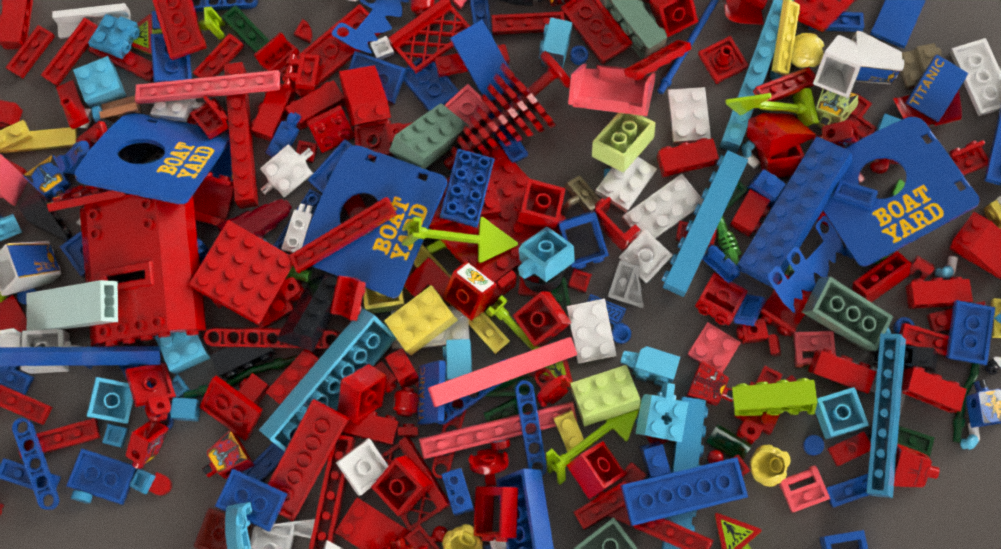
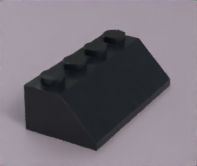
(310, 314)

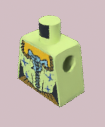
(834, 107)

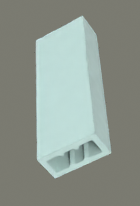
(73, 306)

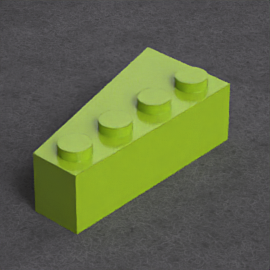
(775, 398)

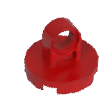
(553, 389)
(488, 463)

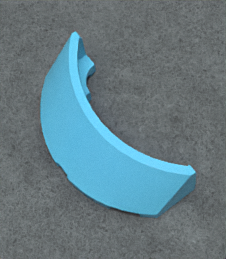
(236, 526)

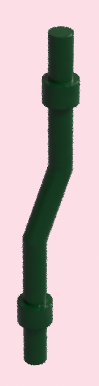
(277, 364)
(958, 420)

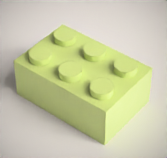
(623, 140)
(605, 395)

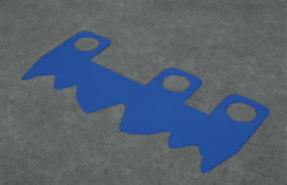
(373, 23)
(804, 271)

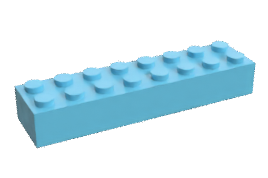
(357, 346)

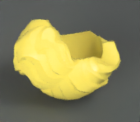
(807, 50)
(769, 465)
(462, 538)

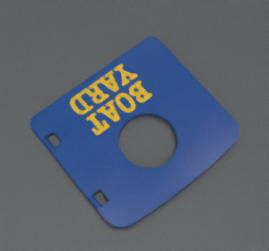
(170, 179)
(920, 207)
(379, 255)

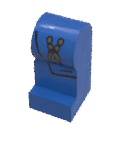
(70, 161)

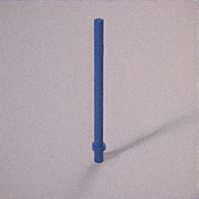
(666, 81)

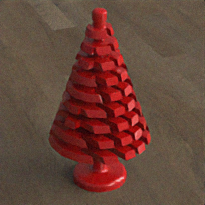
(526, 96)

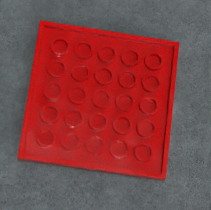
(510, 186)

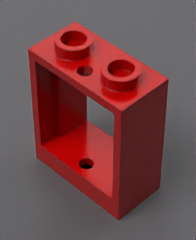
(484, 513)

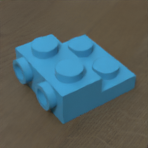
(115, 36)

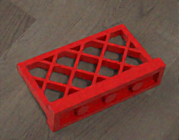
(419, 26)
(435, 491)

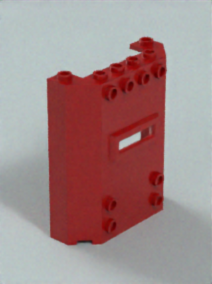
(148, 236)

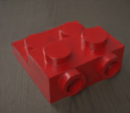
(721, 299)

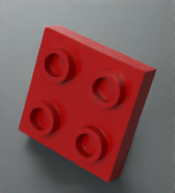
(723, 60)
(330, 129)

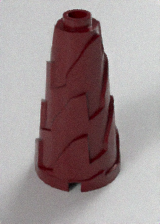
(261, 219)

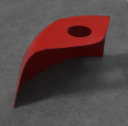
(742, 12)
(952, 113)

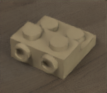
(916, 63)

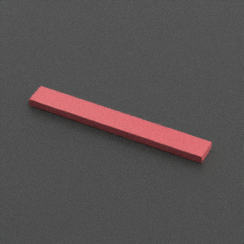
(207, 86)
(502, 371)
(489, 432)

